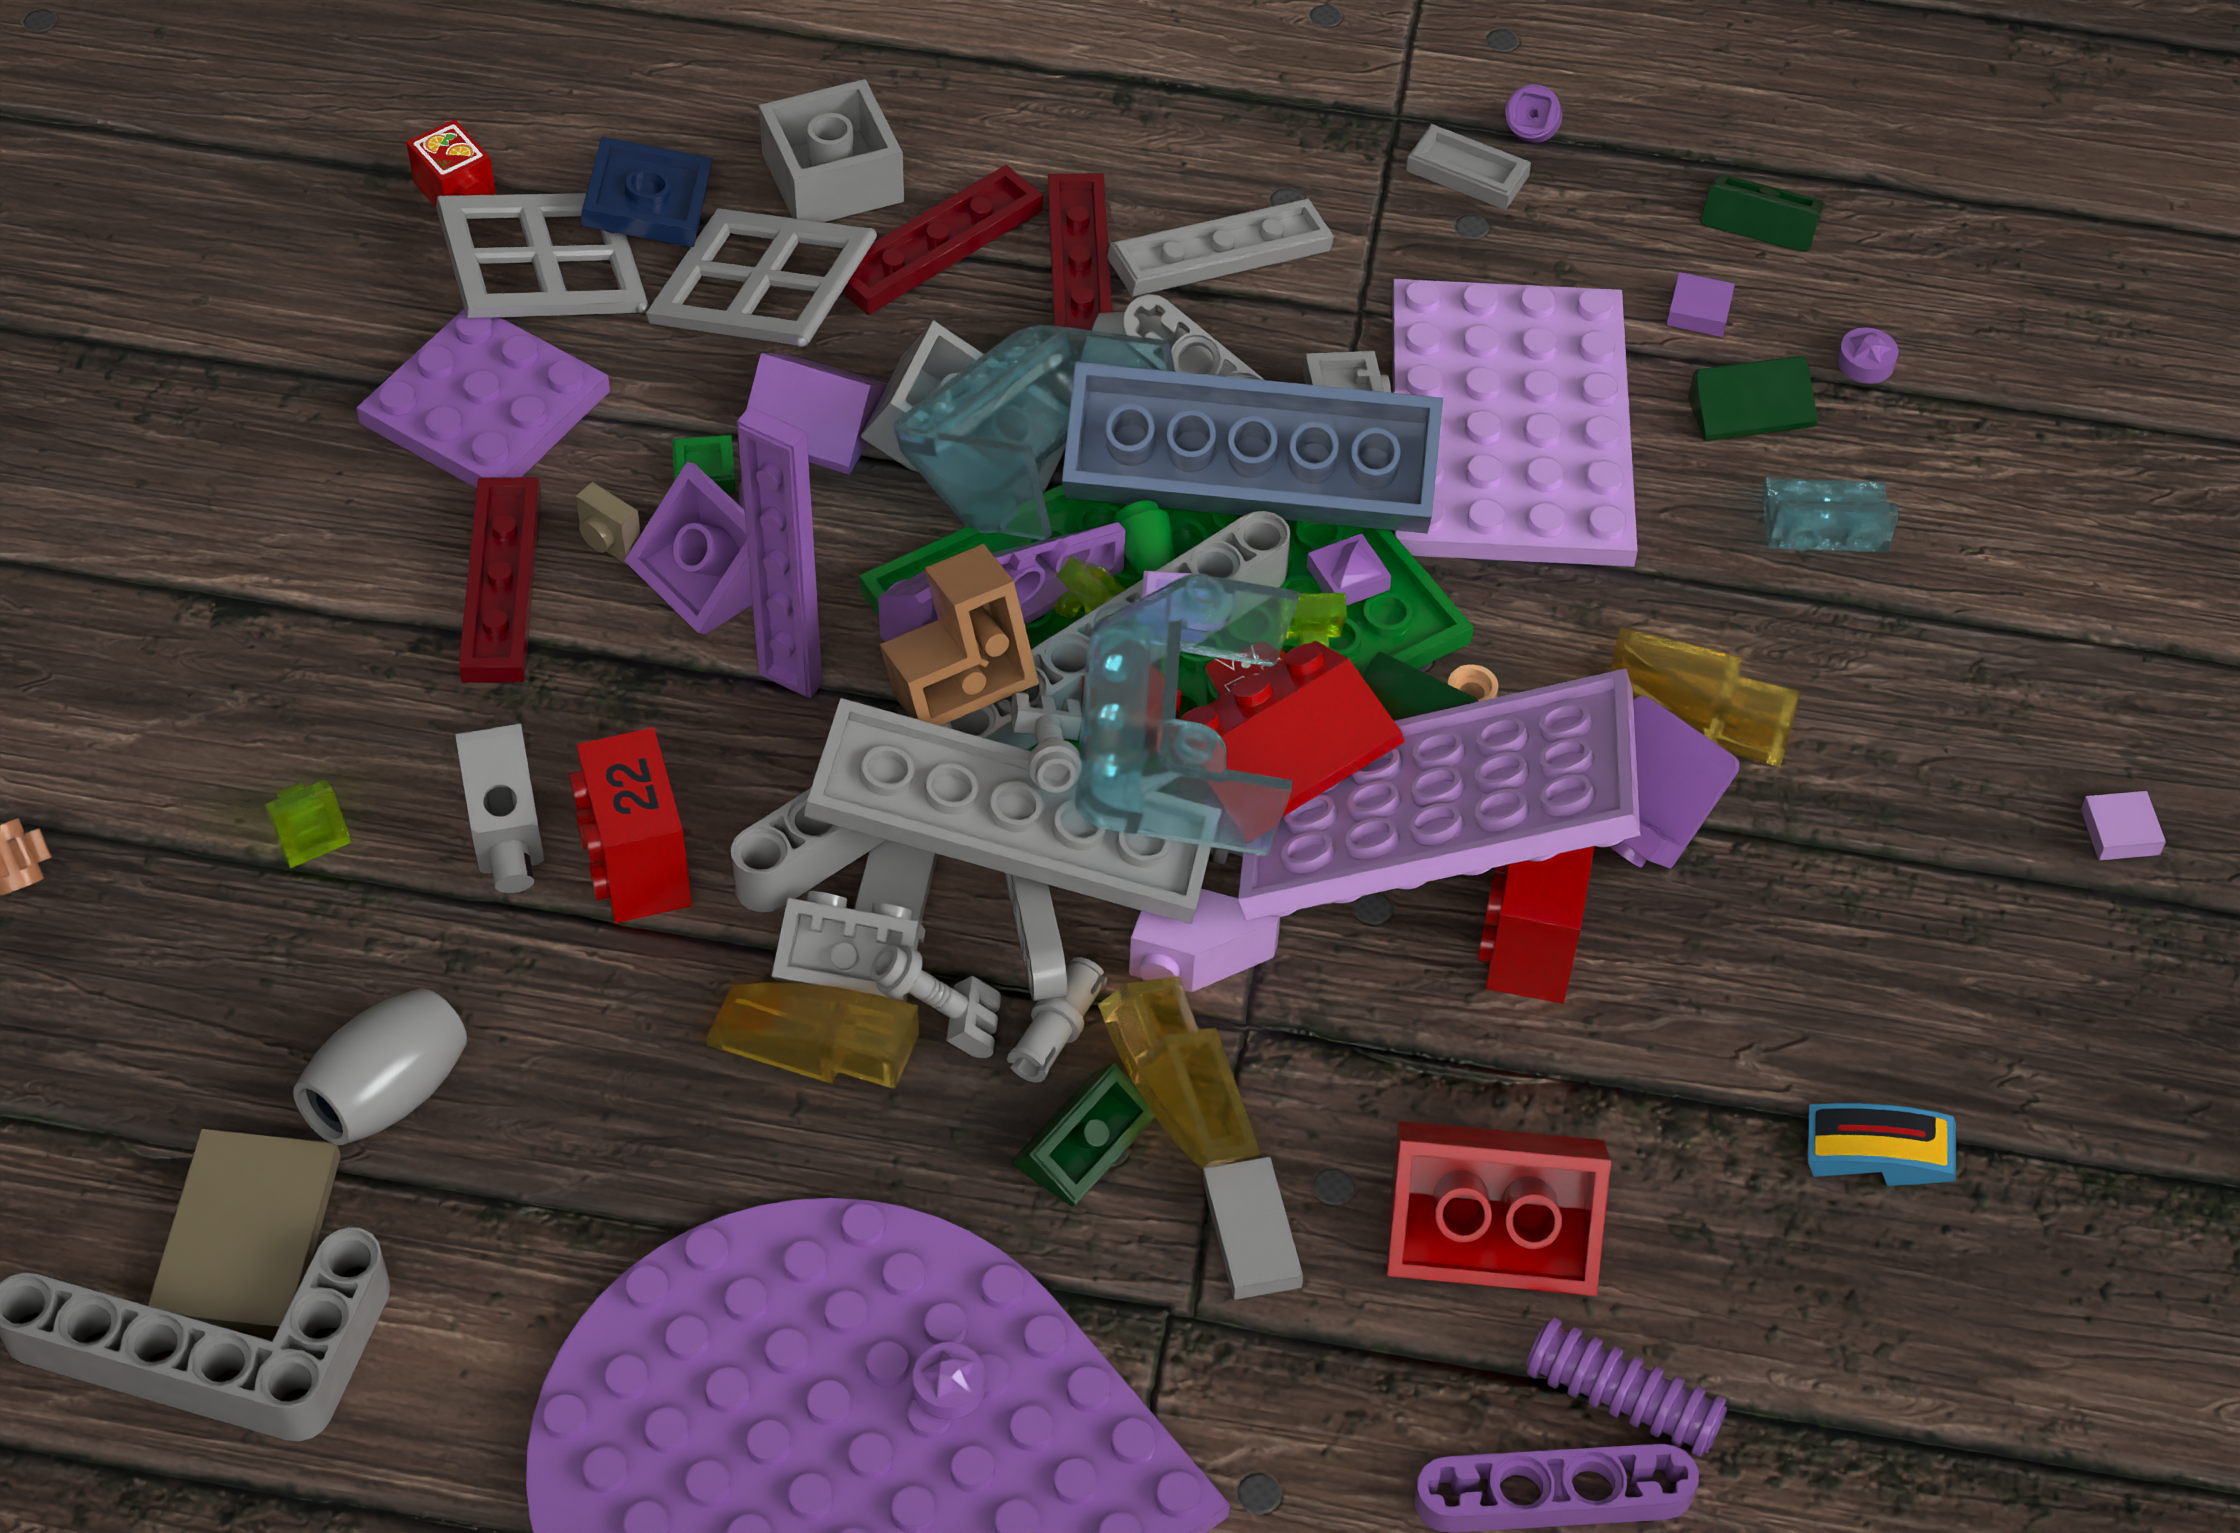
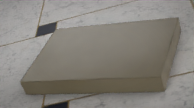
(245, 1229)

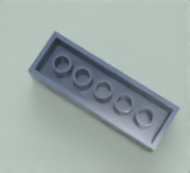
(1252, 447)

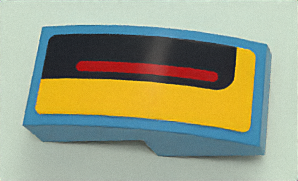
(1872, 1138)

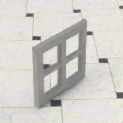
(545, 257)
(738, 318)

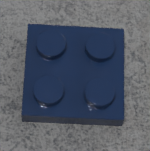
(646, 192)

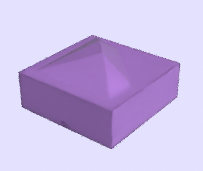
(1349, 569)

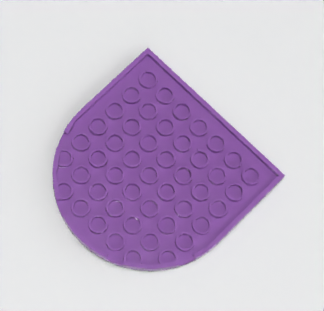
(771, 1391)

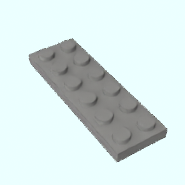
(983, 808)

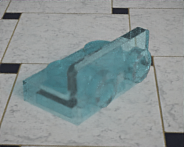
(1828, 515)

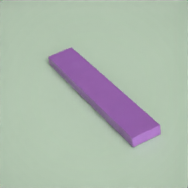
(780, 550)

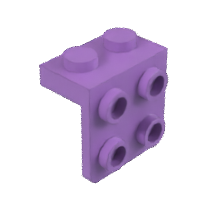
(1678, 783)

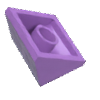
(818, 400)
(696, 552)

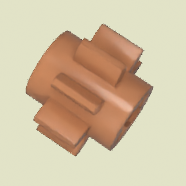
(20, 856)

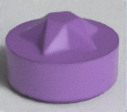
(1533, 113)
(1867, 355)
(949, 1380)

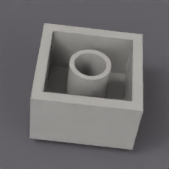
(832, 152)

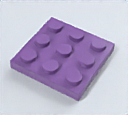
(483, 399)

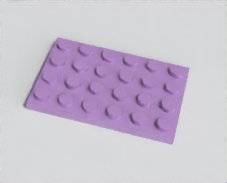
(1529, 419)
(1462, 797)

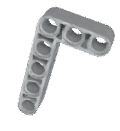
(205, 1350)

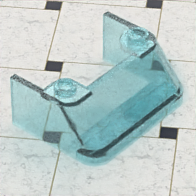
(1006, 414)
(1168, 773)

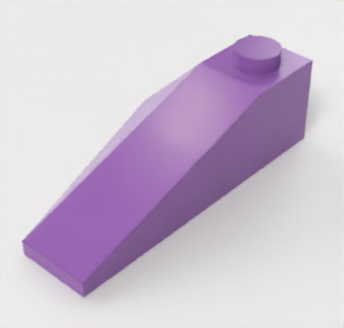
(1031, 566)

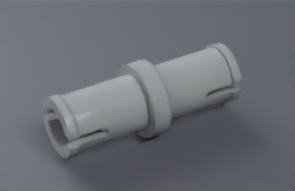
(1057, 1021)

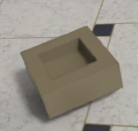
(607, 522)

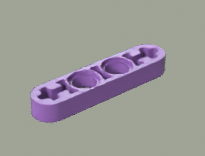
(1558, 1500)

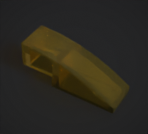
(1709, 694)
(818, 1030)
(1180, 1071)

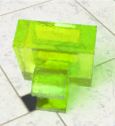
(1088, 585)
(1318, 618)
(307, 822)

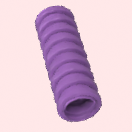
(1626, 1387)

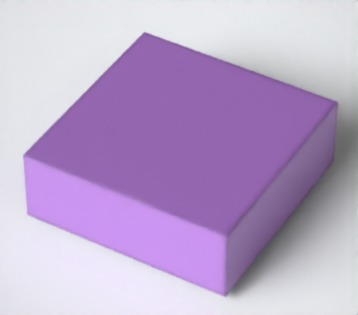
(1700, 304)

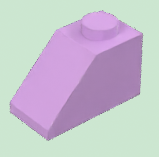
(1207, 949)

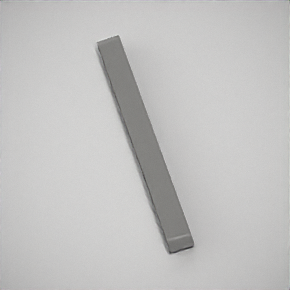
(783, 842)

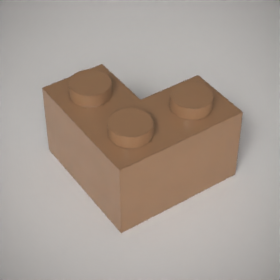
(971, 652)

